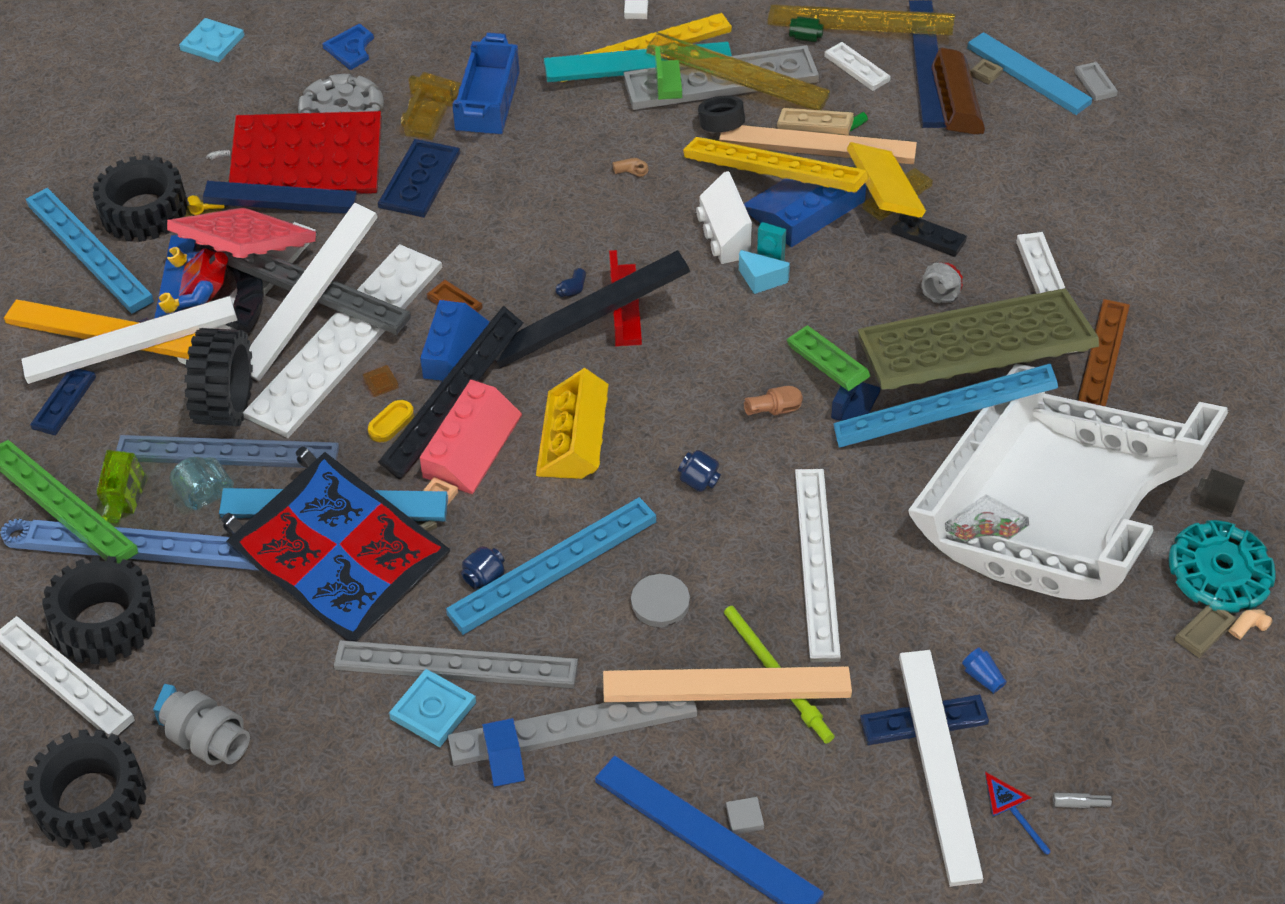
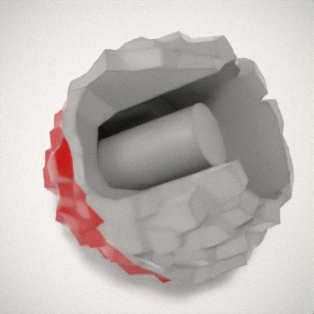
(942, 282)

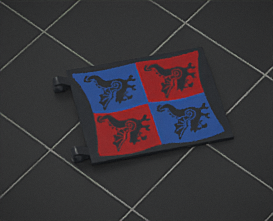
(336, 546)

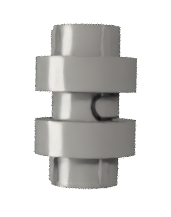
(204, 727)

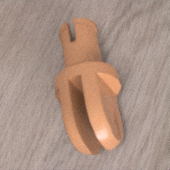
(776, 401)

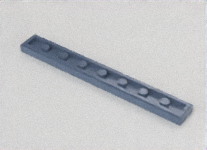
(226, 451)

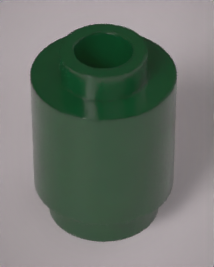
(806, 29)

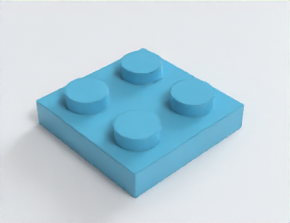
(211, 40)
(432, 707)

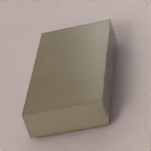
(1205, 630)

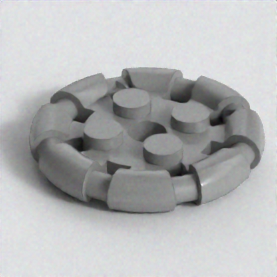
(341, 94)

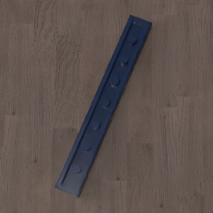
(925, 51)

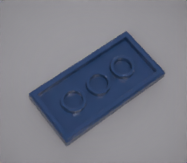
(419, 178)

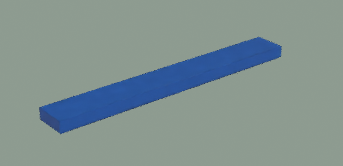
(706, 835)

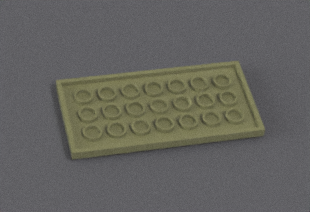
(976, 338)

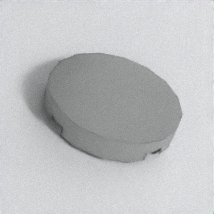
(660, 600)

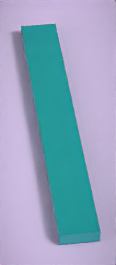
(609, 63)

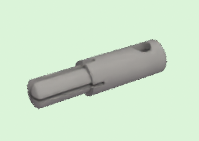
(1080, 800)

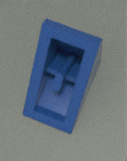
(503, 752)

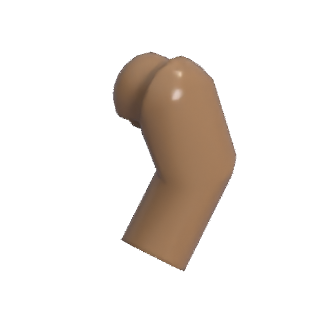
(633, 165)

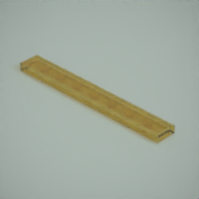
(866, 19)
(739, 72)

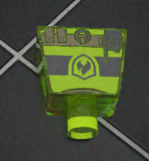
(120, 484)

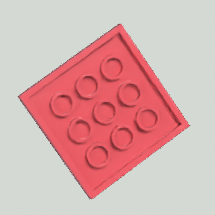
(241, 232)

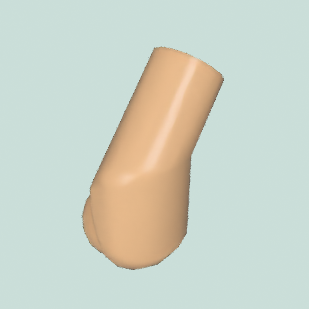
(1248, 620)

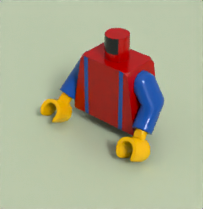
(200, 280)

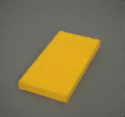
(886, 180)

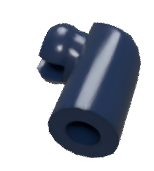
(572, 286)

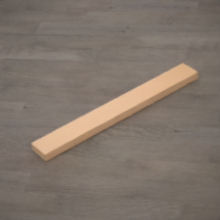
(813, 142)
(726, 684)

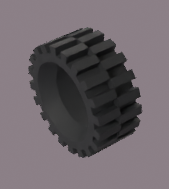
(136, 179)
(218, 376)
(91, 585)
(68, 762)

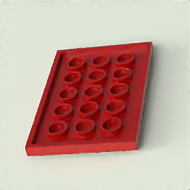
(308, 150)

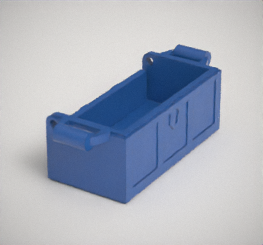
(487, 86)

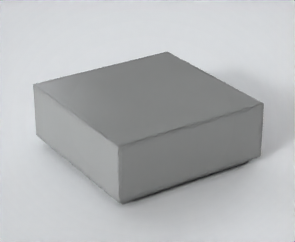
(744, 815)

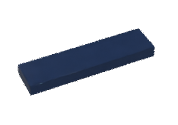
(898, 723)

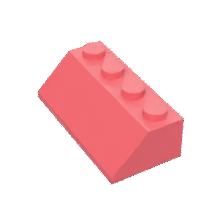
(470, 437)

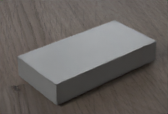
(1095, 81)

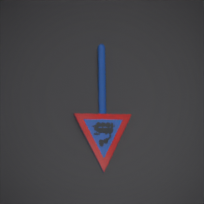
(1006, 797)

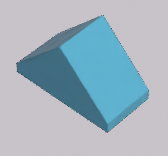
(762, 271)

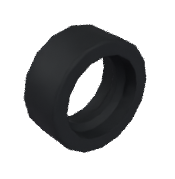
(721, 113)

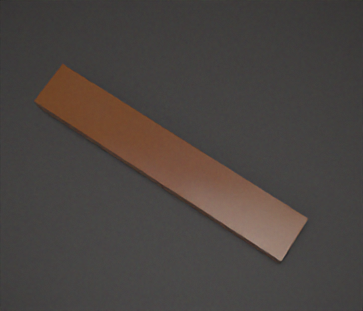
(1103, 358)

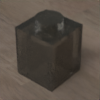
(1220, 492)

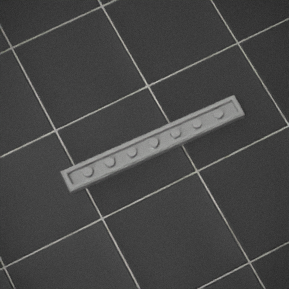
(456, 664)

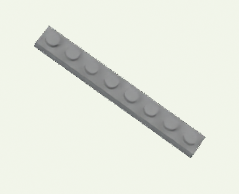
(574, 726)

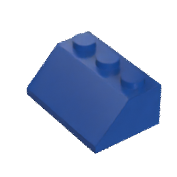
(449, 337)

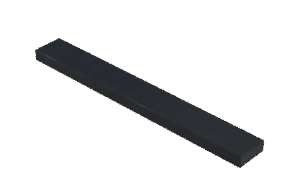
(593, 307)
(433, 412)

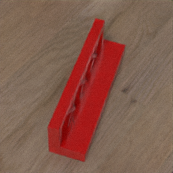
(626, 318)

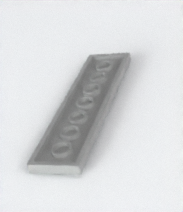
(697, 85)

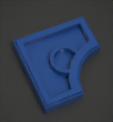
(350, 46)

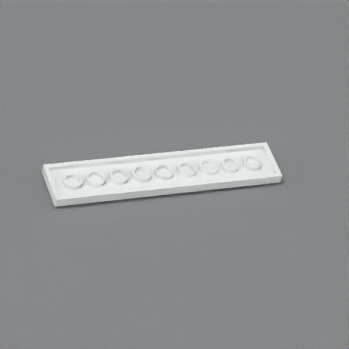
(338, 345)

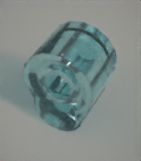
(199, 481)

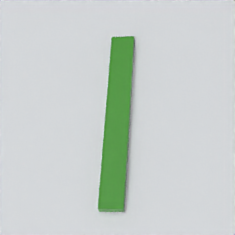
(64, 504)

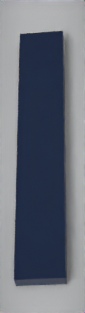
(278, 197)

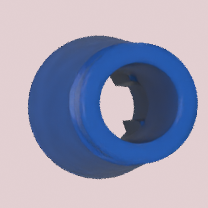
(984, 670)

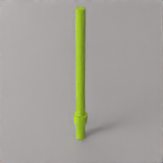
(810, 714)

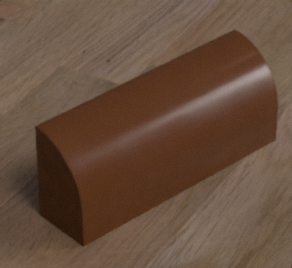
(957, 92)

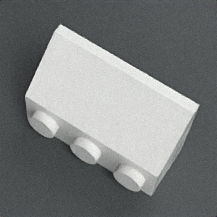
(725, 219)

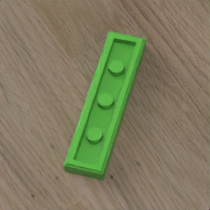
(828, 358)

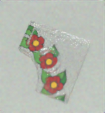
(986, 518)

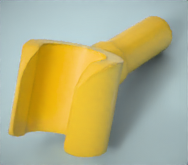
(197, 207)

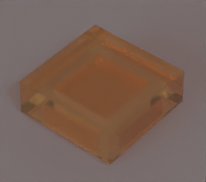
(380, 381)

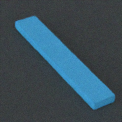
(1030, 73)

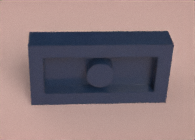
(854, 402)

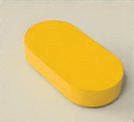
(390, 421)

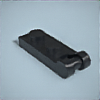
(929, 234)

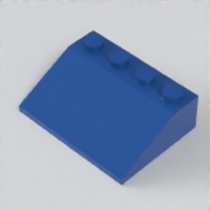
(802, 207)

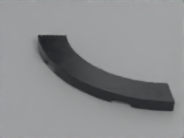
(248, 298)

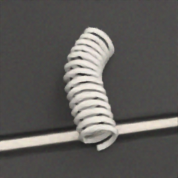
(213, 155)

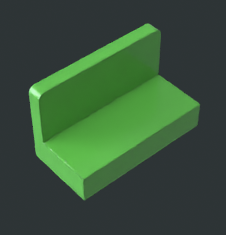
(667, 77)

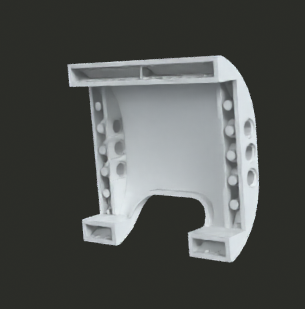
(1074, 476)

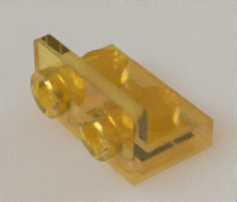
(435, 88)
(422, 116)

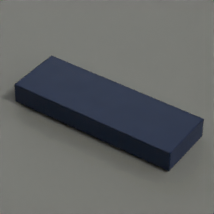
(63, 401)

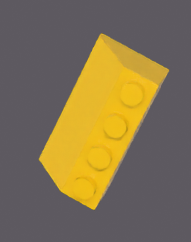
(573, 427)

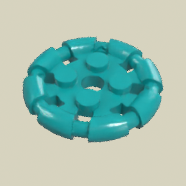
(1218, 580)

